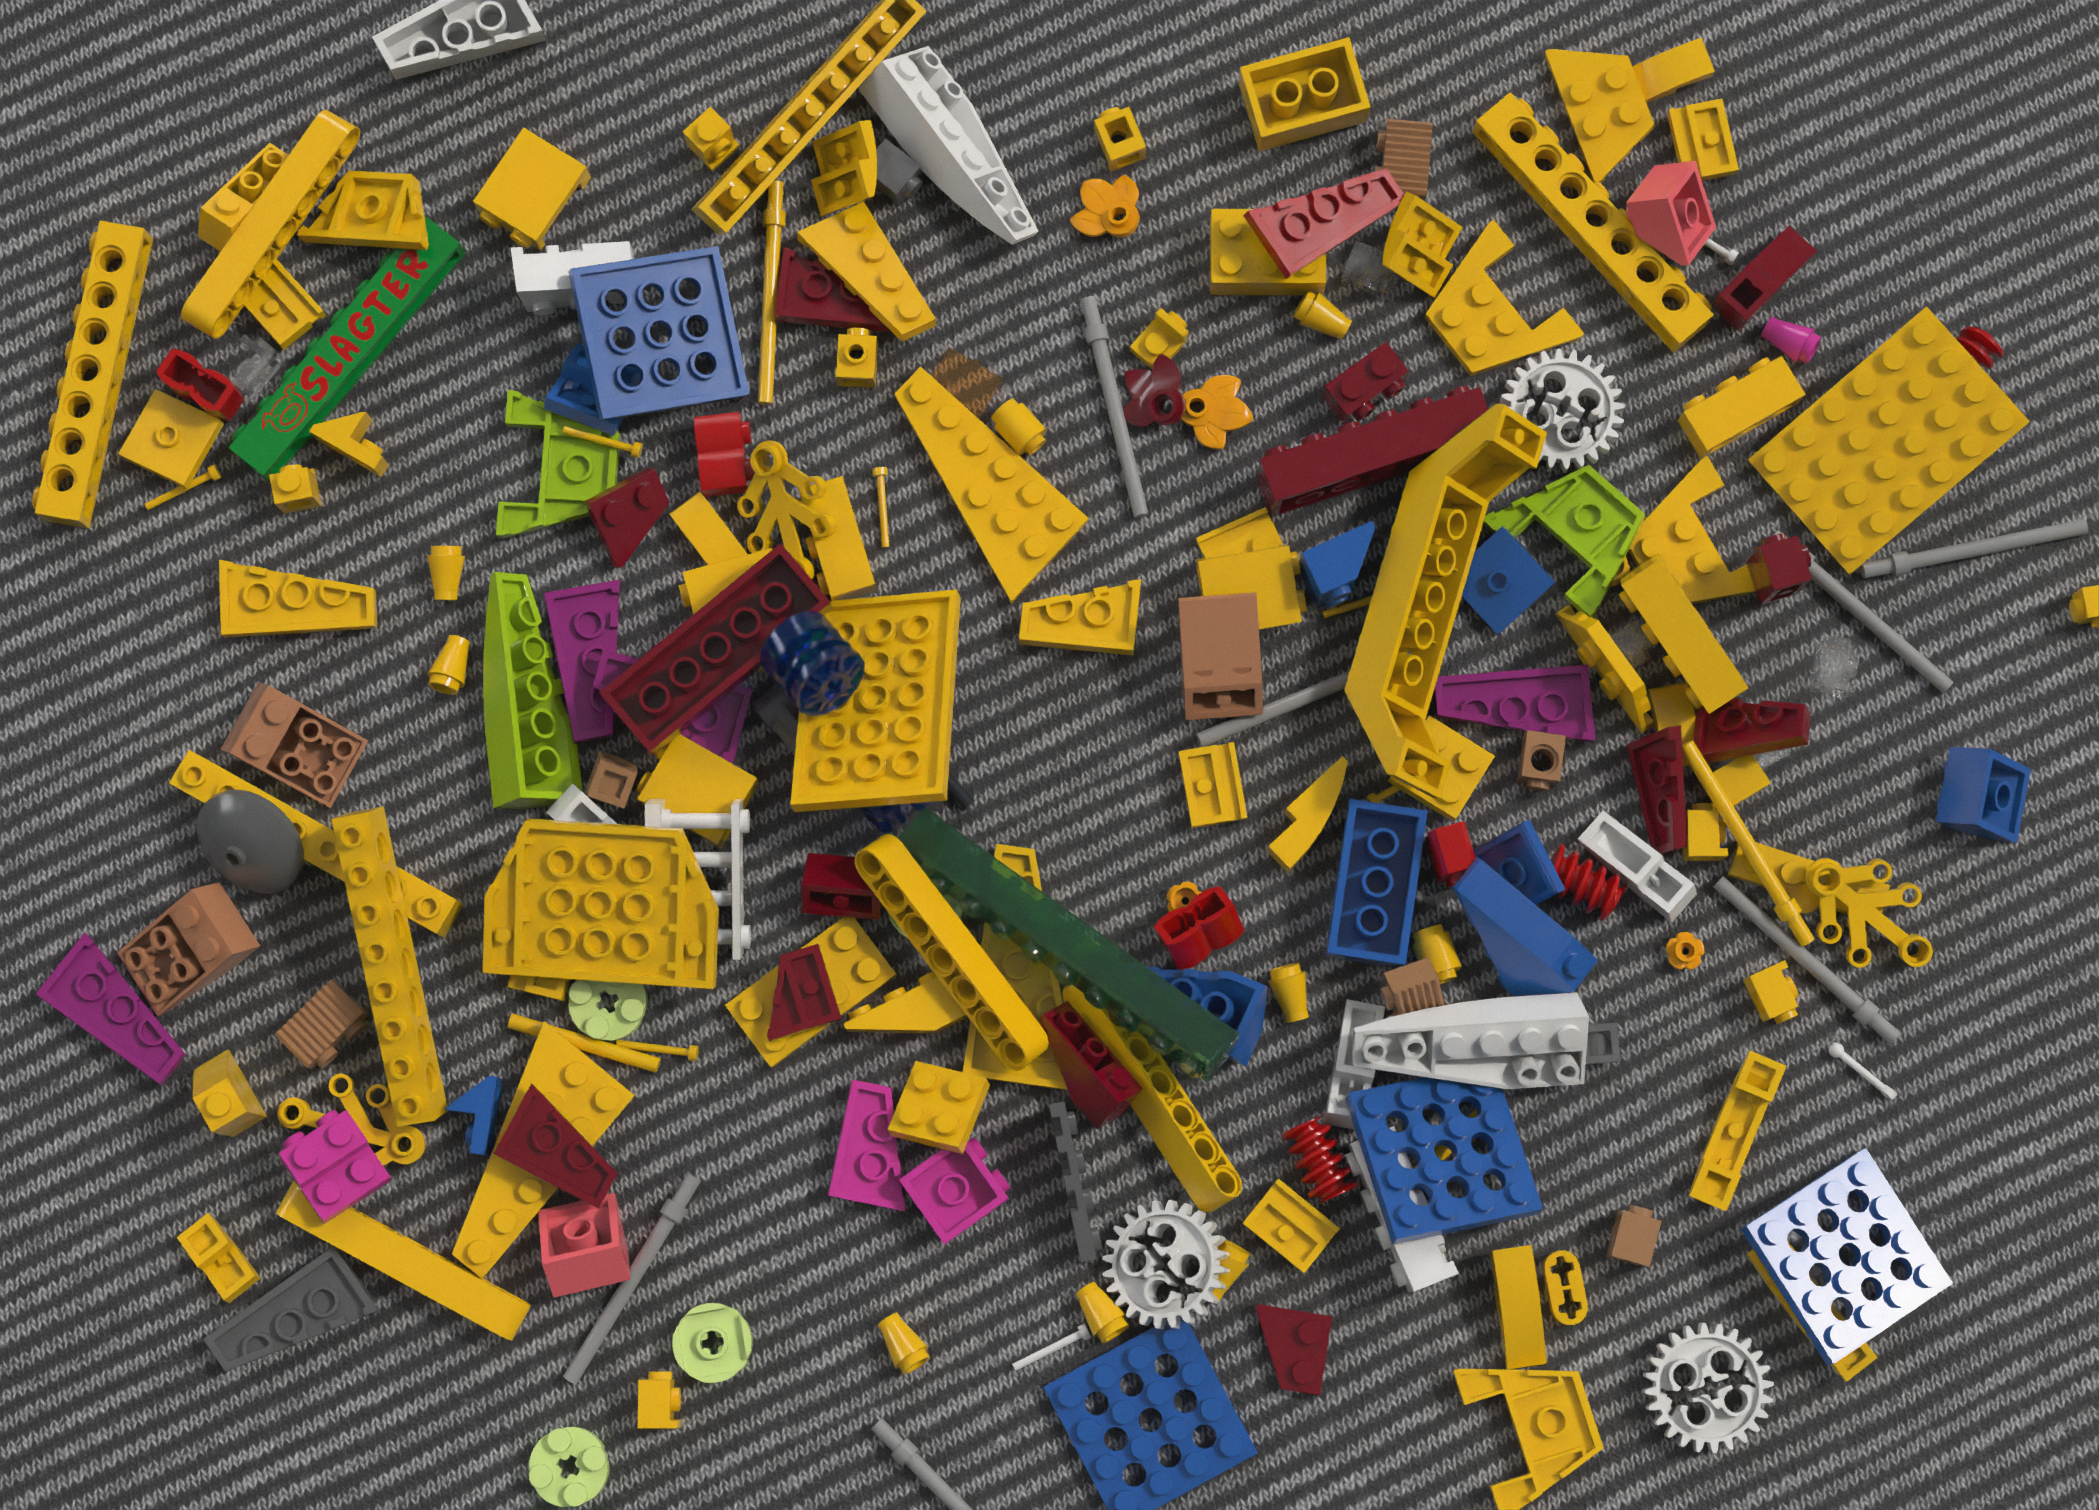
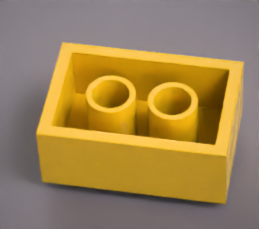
(1304, 94)
(1244, 266)

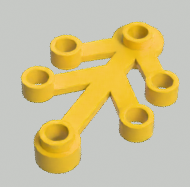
(782, 505)
(1862, 908)
(351, 1103)

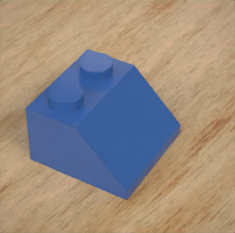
(1334, 566)
(1983, 794)

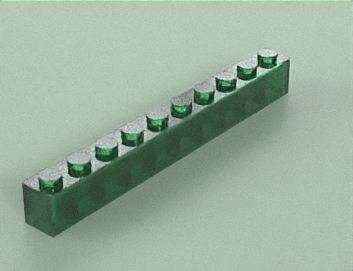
(1069, 948)

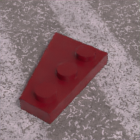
(819, 297)
(1750, 729)
(1660, 787)
(553, 1150)

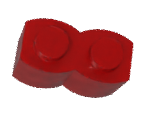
(200, 385)
(722, 453)
(1450, 852)
(1199, 928)

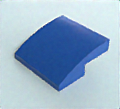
(574, 395)

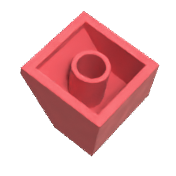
(1672, 211)
(583, 1246)

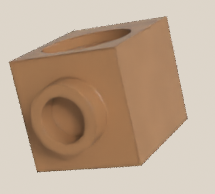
(1549, 745)
(611, 779)
(1634, 1236)

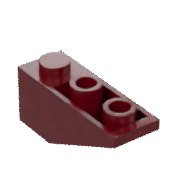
(1763, 278)
(1089, 1069)

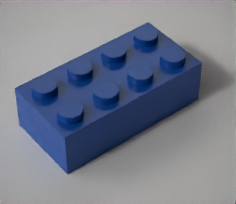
(1376, 884)

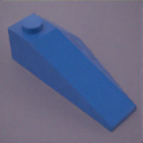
(1519, 938)
(1228, 997)

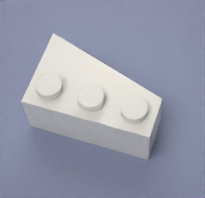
(544, 277)

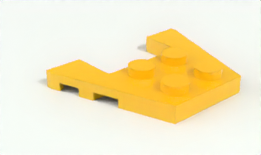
(1479, 319)
(1684, 544)
(1549, 1421)

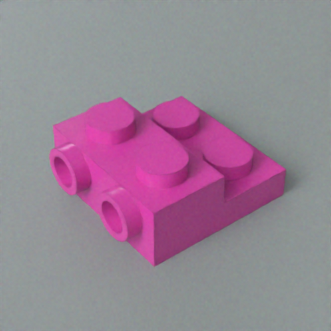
(333, 1165)
(955, 1189)

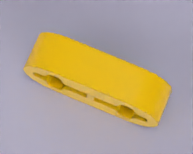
(1574, 1285)

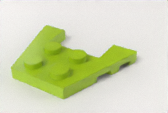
(569, 471)
(1587, 519)

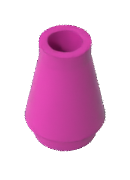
(1792, 339)

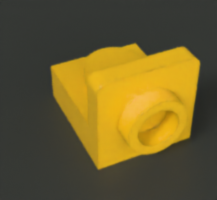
(1162, 336)

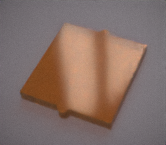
(967, 381)

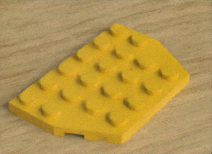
(602, 907)

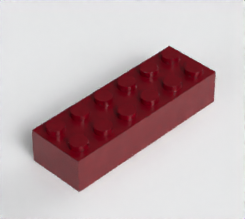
(1364, 453)
(711, 650)

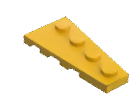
(870, 268)
(275, 603)

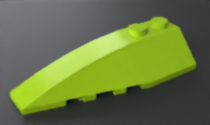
(524, 714)

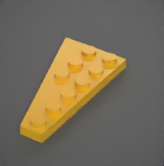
(512, 1196)

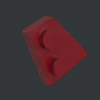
(627, 513)
(802, 994)
(1296, 1346)

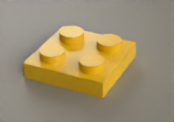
(1465, 771)
(939, 1107)

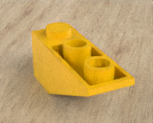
(231, 204)
(920, 1010)

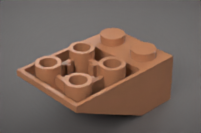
(1220, 656)
(294, 744)
(188, 947)

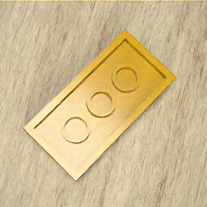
(854, 972)

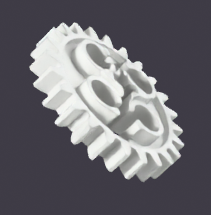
(1576, 380)
(1191, 1241)
(1696, 1353)

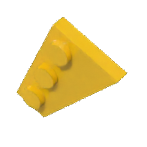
(1085, 621)

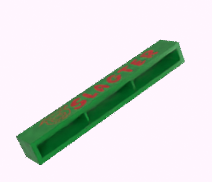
(344, 352)

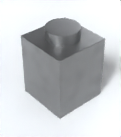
(896, 173)

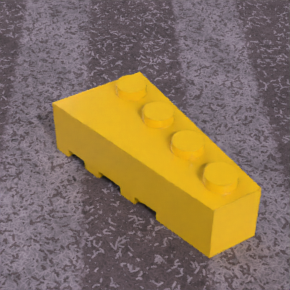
(1682, 633)

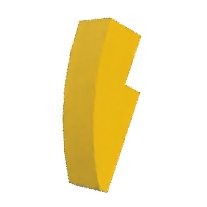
(1308, 816)
(1518, 1306)

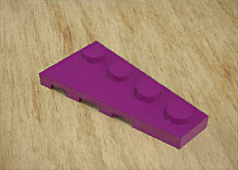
(581, 626)
(1521, 700)
(715, 730)
(105, 1006)

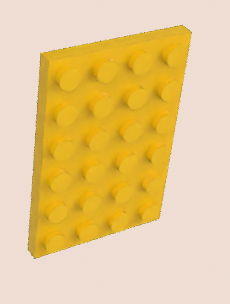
(1888, 440)
(897, 726)

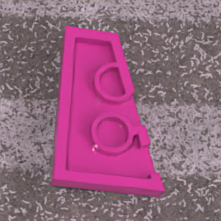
(866, 1153)

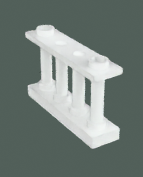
(739, 823)

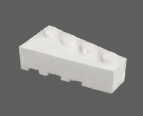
(456, 33)
(1417, 1261)

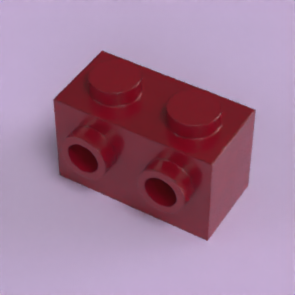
(1365, 384)
(1779, 568)
(837, 889)

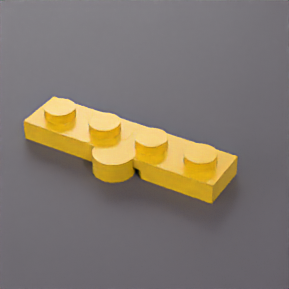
(1791, 873)

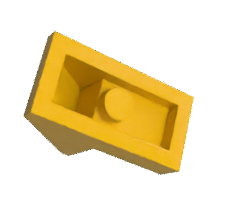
(344, 437)

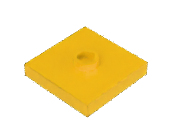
(171, 438)

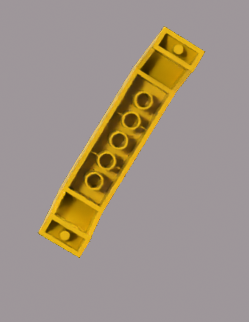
(1423, 588)

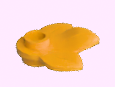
(1103, 204)
(1220, 413)

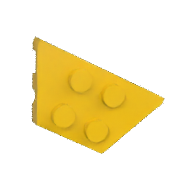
(1601, 105)
(371, 212)
(1602, 654)

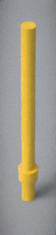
(773, 220)
(1786, 907)

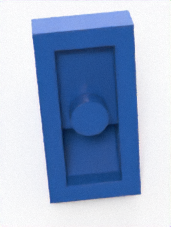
(484, 1104)

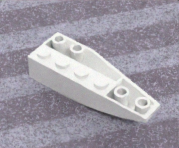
(947, 140)
(1483, 1042)

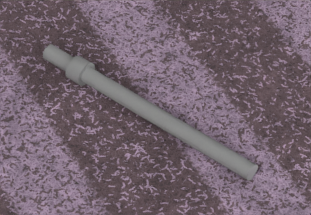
(1097, 336)
(1902, 562)
(1878, 626)
(1274, 709)
(1864, 1011)
(673, 1212)
(905, 1452)

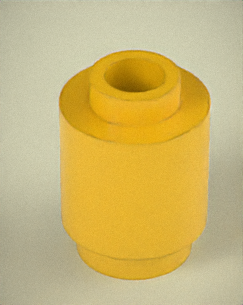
(1019, 427)
(1439, 948)

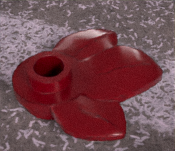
(1150, 392)

